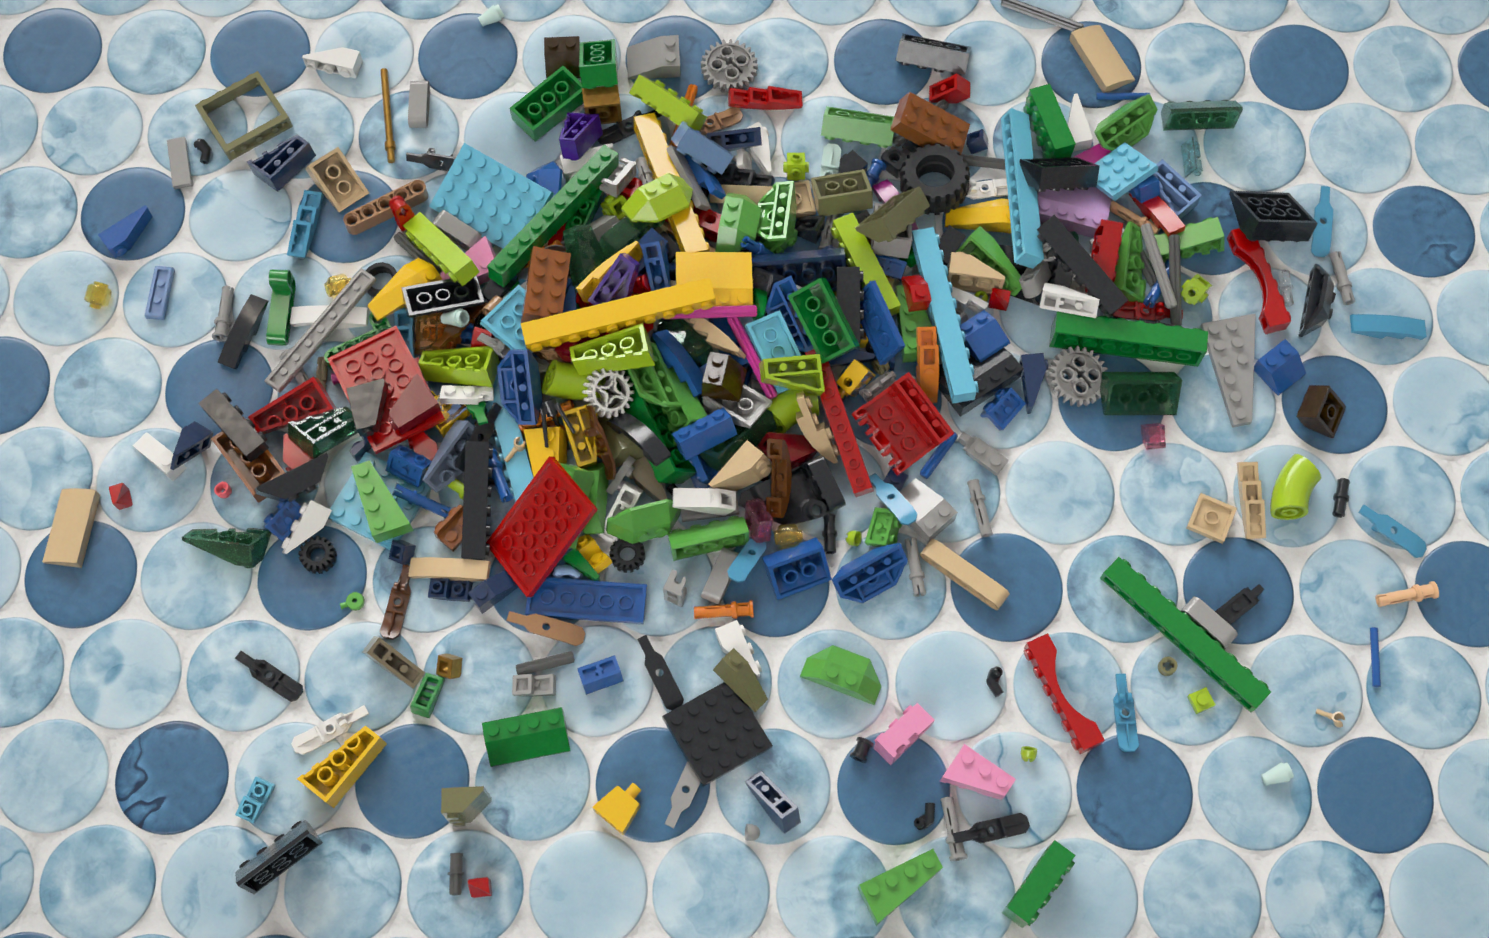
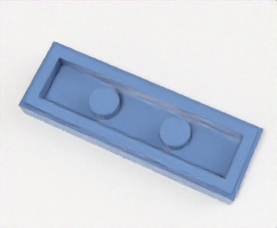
(159, 292)

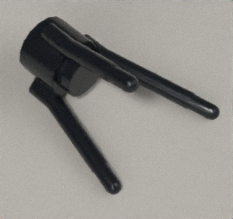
(551, 408)

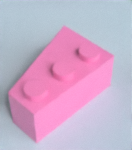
(481, 254)
(903, 733)
(977, 774)

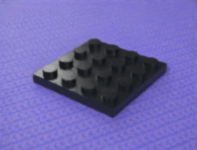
(716, 733)

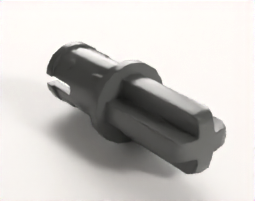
(455, 873)

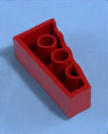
(1106, 246)
(296, 405)

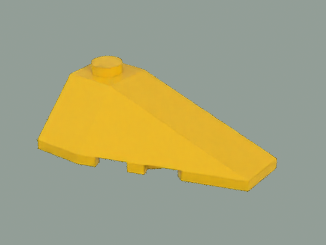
(990, 215)
(390, 297)

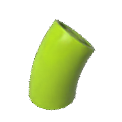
(564, 382)
(785, 408)
(1293, 488)

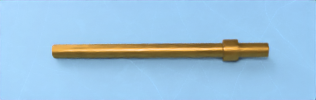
(390, 145)

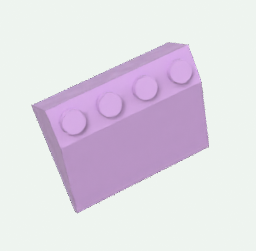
(1075, 209)

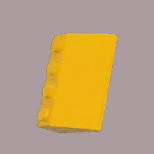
(728, 273)

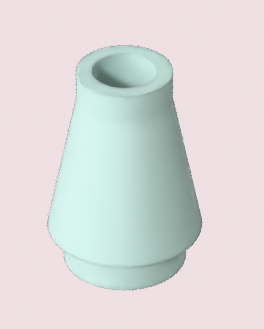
(491, 16)
(456, 318)
(1278, 774)

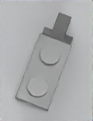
(983, 453)

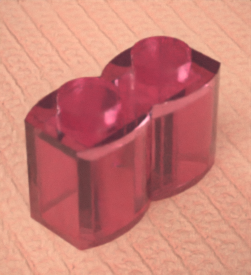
(758, 520)

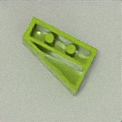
(794, 373)

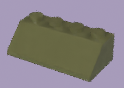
(894, 216)

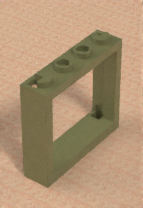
(255, 137)

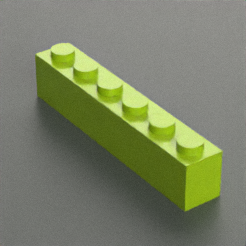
(440, 249)
(861, 255)

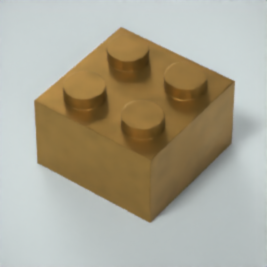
(604, 102)

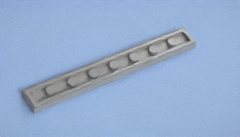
(320, 330)

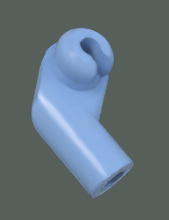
(561, 570)

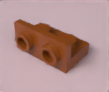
(450, 529)

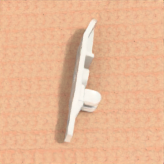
(995, 188)
(318, 734)

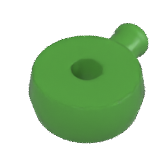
(350, 601)

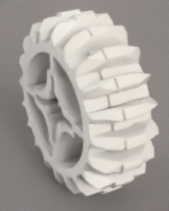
(605, 398)

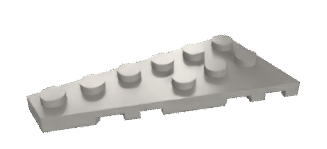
(1232, 356)

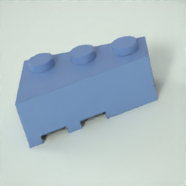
(701, 148)
(1176, 190)

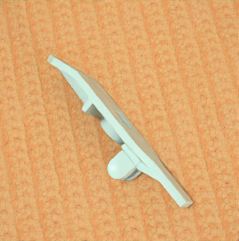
(830, 159)

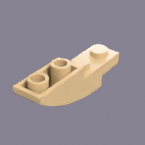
(815, 433)

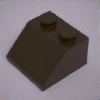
(562, 52)
(723, 378)
(1321, 410)

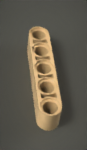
(964, 574)

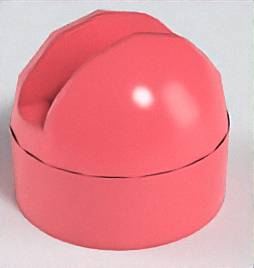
(223, 486)

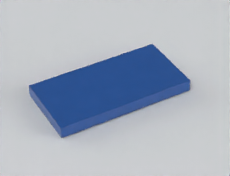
(880, 325)

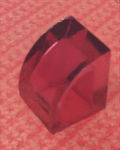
(1153, 435)

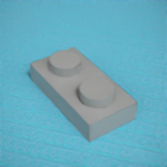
(625, 470)

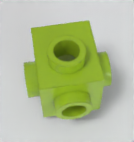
(796, 166)
(618, 203)
(1195, 290)

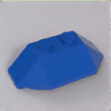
(547, 176)
(779, 301)
(520, 386)
(870, 573)

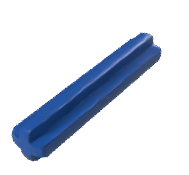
(937, 456)

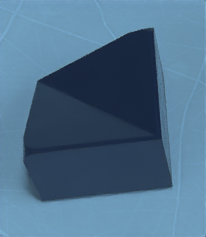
(977, 141)
(401, 551)

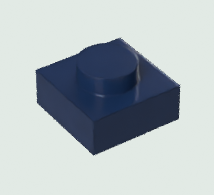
(897, 481)

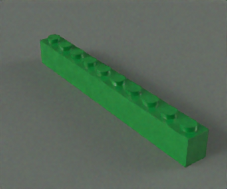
(553, 215)
(1185, 634)

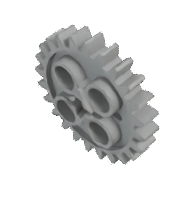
(729, 65)
(1067, 388)

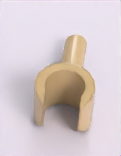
(519, 448)
(1335, 716)

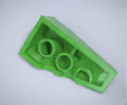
(986, 249)
(1129, 264)

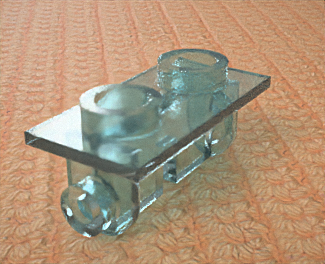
(1191, 151)

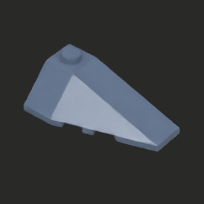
(442, 468)

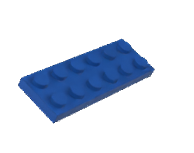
(589, 600)

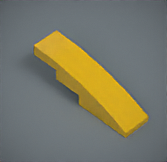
(591, 282)

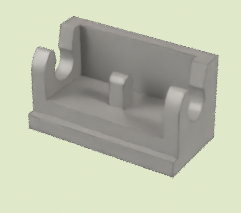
(619, 178)
(673, 590)

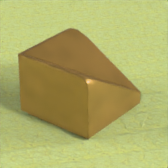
(449, 666)

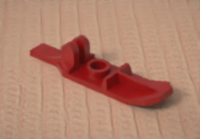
(1134, 311)

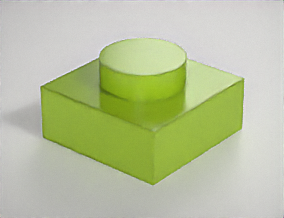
(1201, 700)

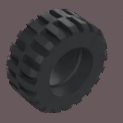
(939, 160)

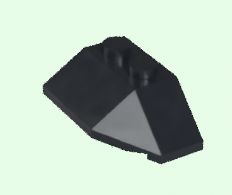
(1317, 301)
(295, 481)

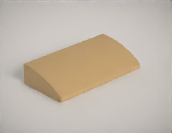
(1101, 58)
(71, 527)

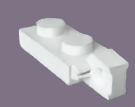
(466, 394)

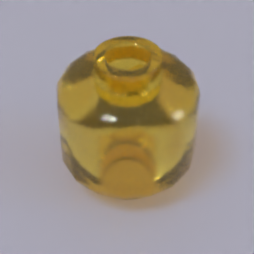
(335, 284)
(98, 295)
(788, 536)

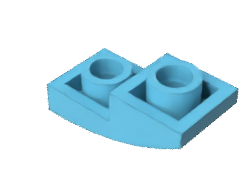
(256, 799)

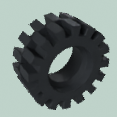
(313, 544)
(624, 565)

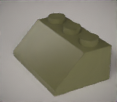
(842, 193)
(619, 444)
(463, 804)

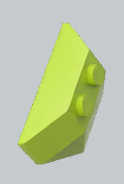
(658, 199)

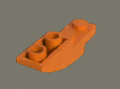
(928, 361)

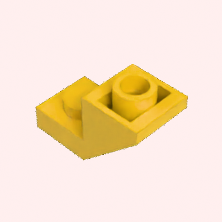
(592, 553)

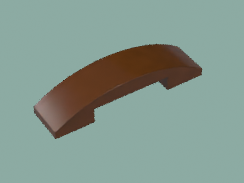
(781, 477)

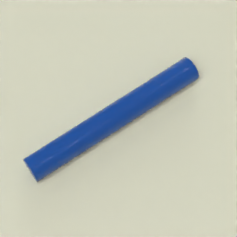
(1119, 96)
(1375, 660)

